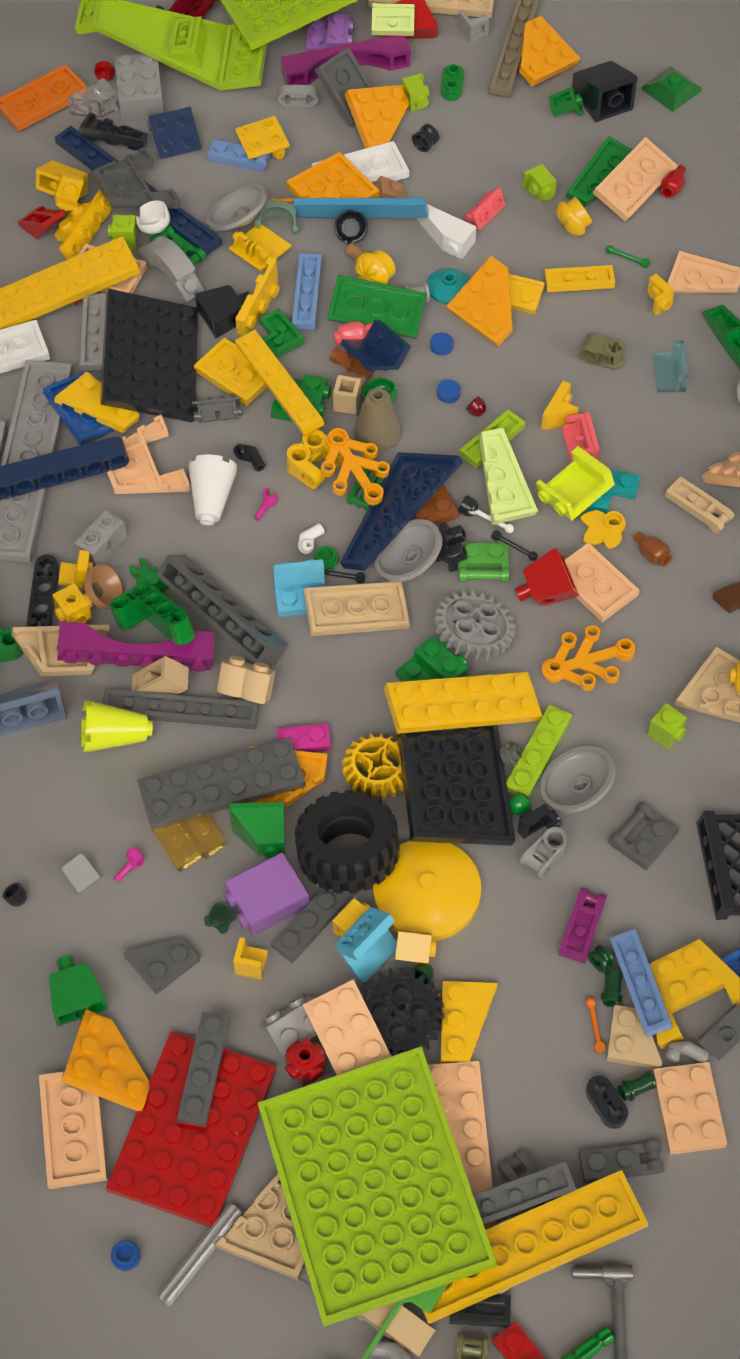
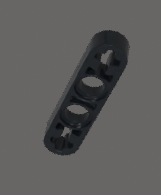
(38, 597)

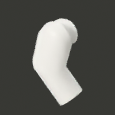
(307, 537)

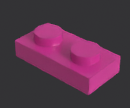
(307, 737)

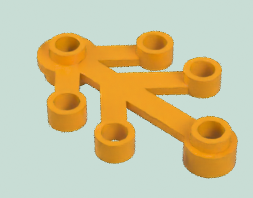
(354, 464)
(586, 661)

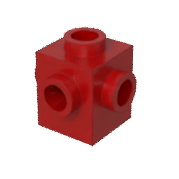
(305, 1070)

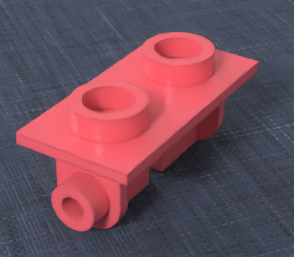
(486, 209)

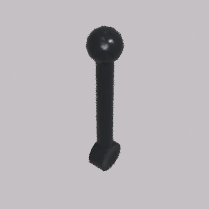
(497, 535)
(359, 577)

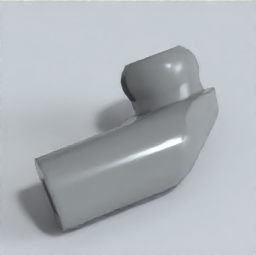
(687, 1048)
(391, 1350)

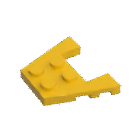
(689, 977)

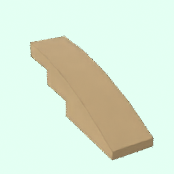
(404, 1329)

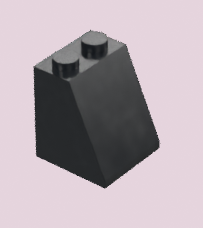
(606, 89)

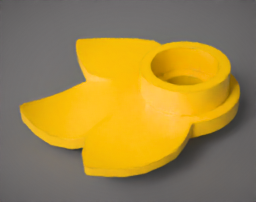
(601, 530)

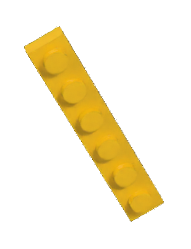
(279, 382)

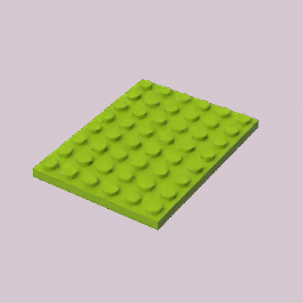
(375, 1186)

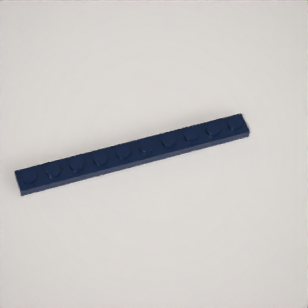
(180, 220)

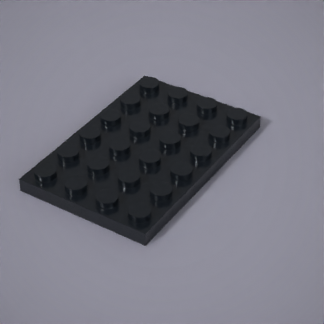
(149, 355)
(456, 786)

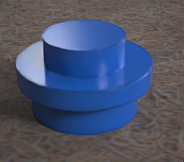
(125, 1255)

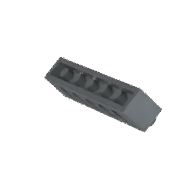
(221, 610)

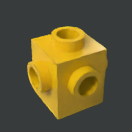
(72, 605)

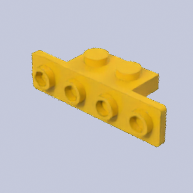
(82, 225)

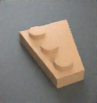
(703, 275)

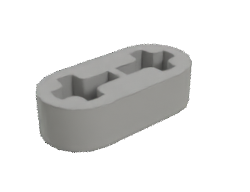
(298, 95)

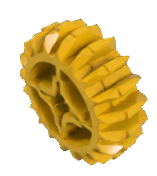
(369, 754)

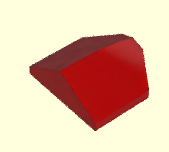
(41, 221)

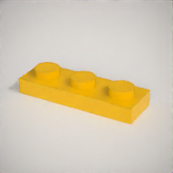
(579, 278)

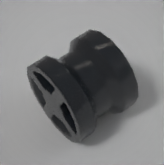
(425, 138)

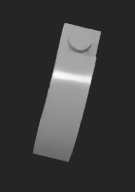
(174, 263)

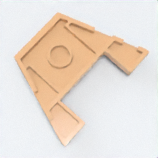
(140, 473)

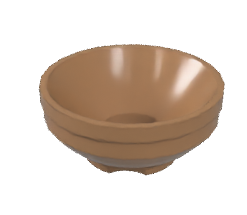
(106, 582)

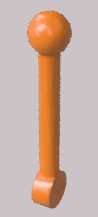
(599, 1047)

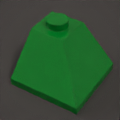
(671, 88)
(260, 826)

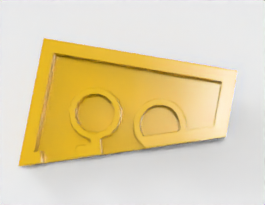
(465, 1013)

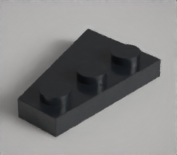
(113, 135)

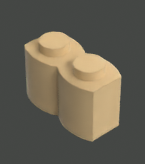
(246, 680)

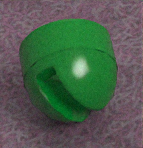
(519, 804)

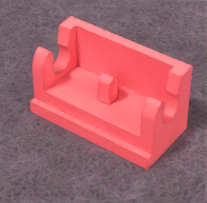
(580, 434)

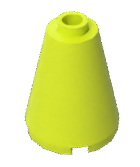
(112, 727)

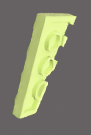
(505, 484)

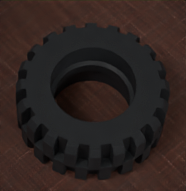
(354, 867)

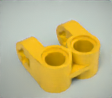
(303, 455)

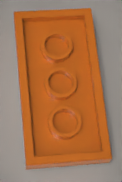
(40, 97)

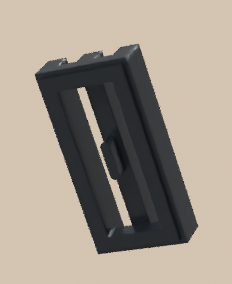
(486, 1321)

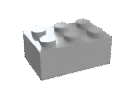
(138, 86)

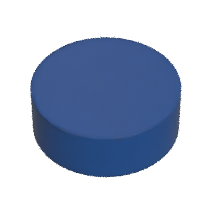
(441, 343)
(448, 391)

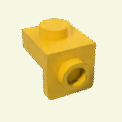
(75, 573)

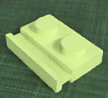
(393, 19)

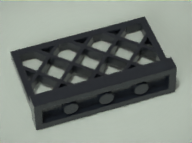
(716, 861)

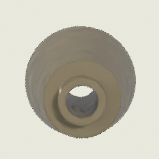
(378, 421)

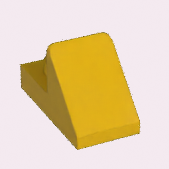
(559, 408)

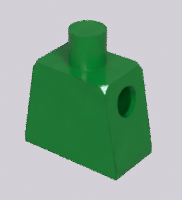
(74, 991)

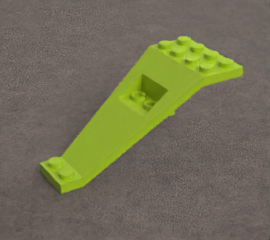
(189, 44)

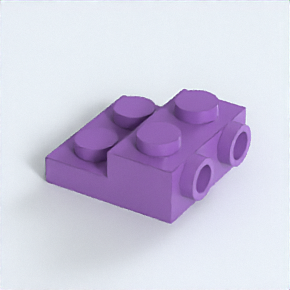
(329, 32)

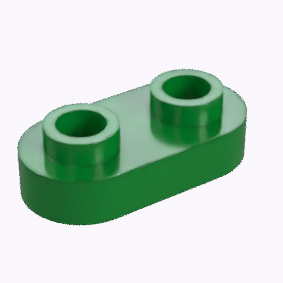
(452, 82)

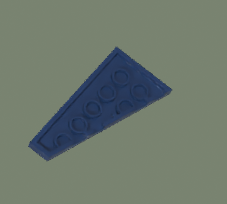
(406, 490)

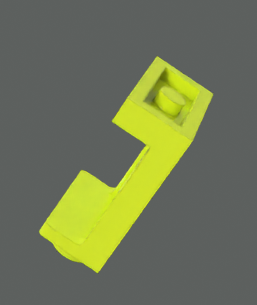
(576, 485)

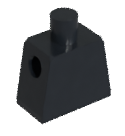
(220, 308)

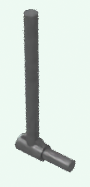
(616, 1277)

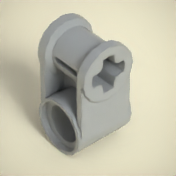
(543, 856)

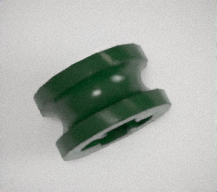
(601, 958)

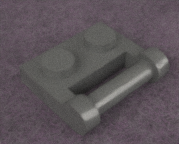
(649, 842)

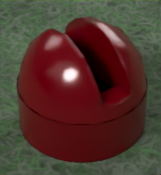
(476, 407)

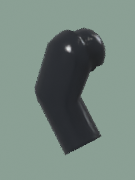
(249, 454)

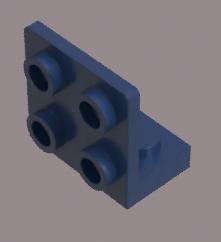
(174, 132)
(379, 350)

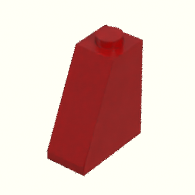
(424, 22)

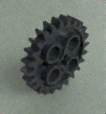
(418, 997)

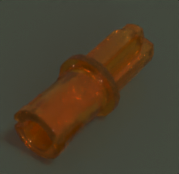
(349, 362)

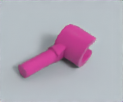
(268, 501)
(135, 860)

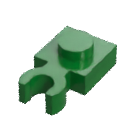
(145, 575)

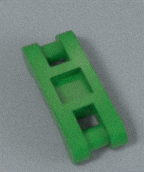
(196, 254)

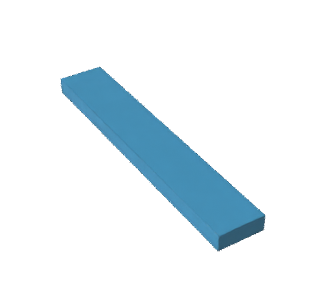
(367, 206)

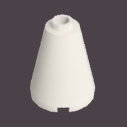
(210, 486)

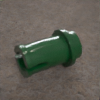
(612, 988)
(630, 1089)

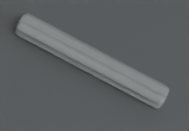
(198, 1255)

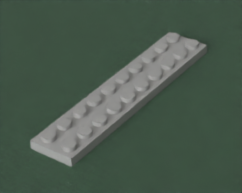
(31, 434)

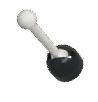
(470, 507)

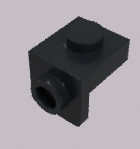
(535, 820)

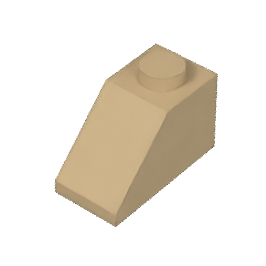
(162, 677)

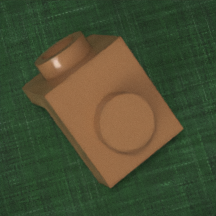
(389, 188)

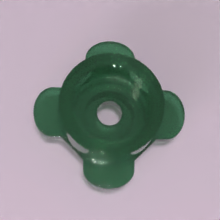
(220, 910)

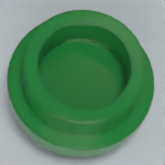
(328, 556)

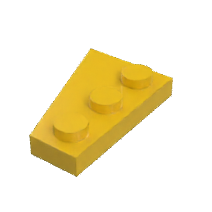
(257, 304)
(85, 398)

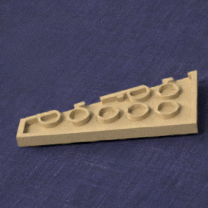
(711, 690)

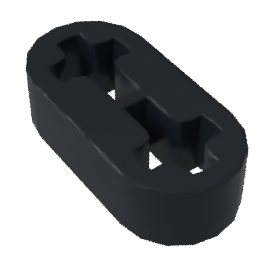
(611, 1098)

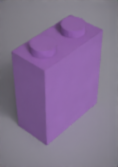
(266, 894)

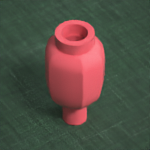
(351, 330)

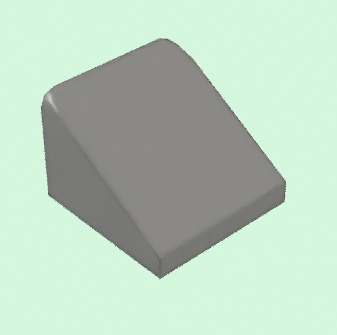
(79, 873)

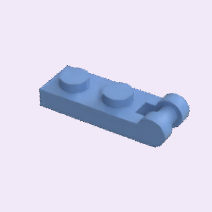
(234, 155)

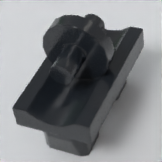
(450, 551)

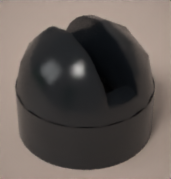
(15, 895)

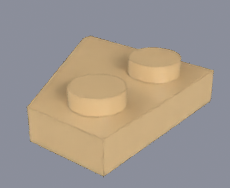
(628, 1041)

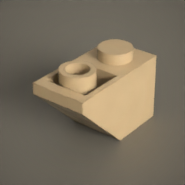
(348, 392)

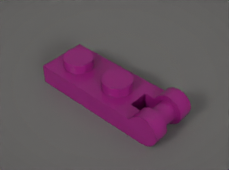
(582, 926)

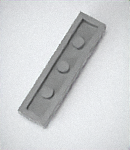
(92, 332)

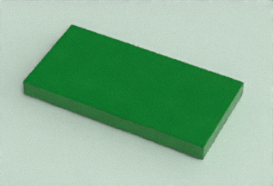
(370, 301)

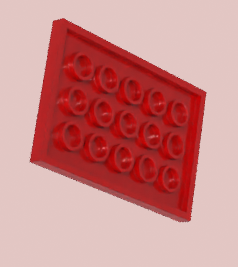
(185, 1165)

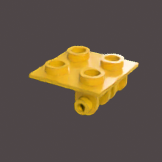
(263, 138)
(258, 246)

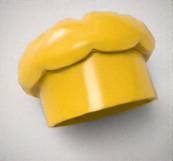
(573, 217)
(375, 267)

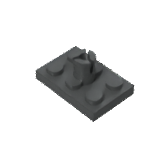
(340, 75)

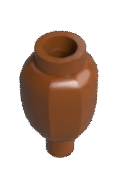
(653, 549)

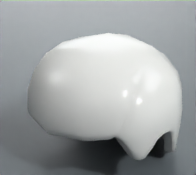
(153, 217)

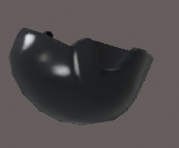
(351, 227)

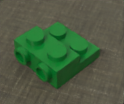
(316, 391)
(432, 661)

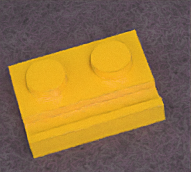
(525, 294)

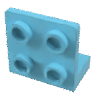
(290, 582)
(367, 943)

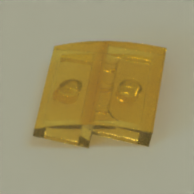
(190, 840)

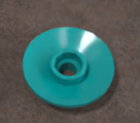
(446, 284)

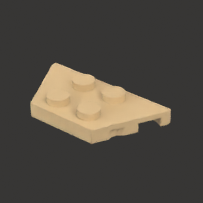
(41, 648)

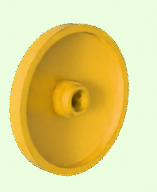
(430, 890)

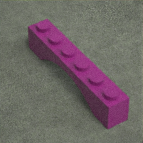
(383, 52)
(83, 644)

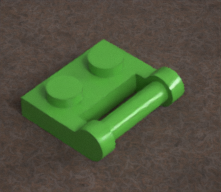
(485, 557)

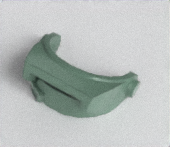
(280, 209)

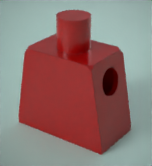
(548, 580)

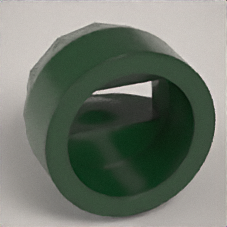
(424, 968)

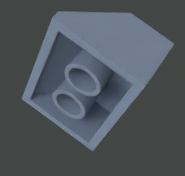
(30, 707)

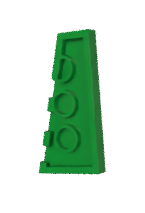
(600, 166)

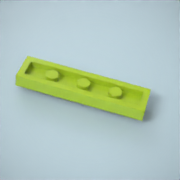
(538, 751)

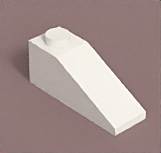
(449, 232)

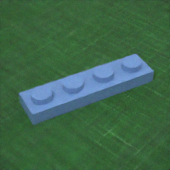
(307, 291)
(641, 983)

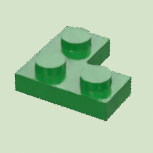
(282, 333)

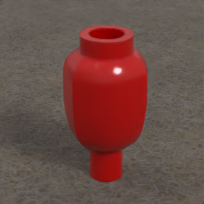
(673, 182)

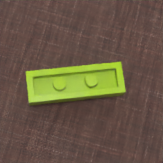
(508, 421)

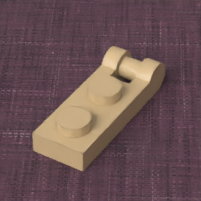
(699, 504)

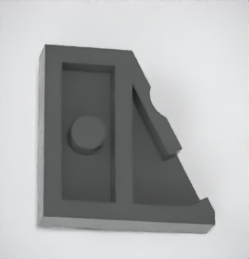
(162, 962)

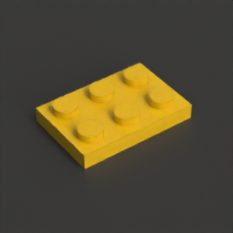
(230, 372)

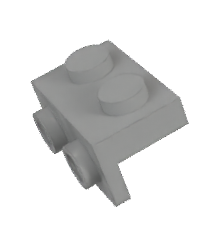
(289, 1025)

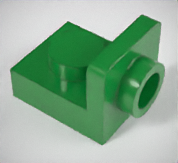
(566, 101)

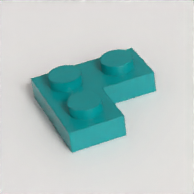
(625, 487)

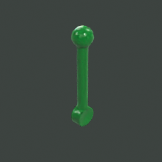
(644, 262)

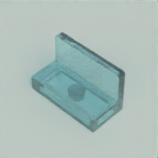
(671, 369)

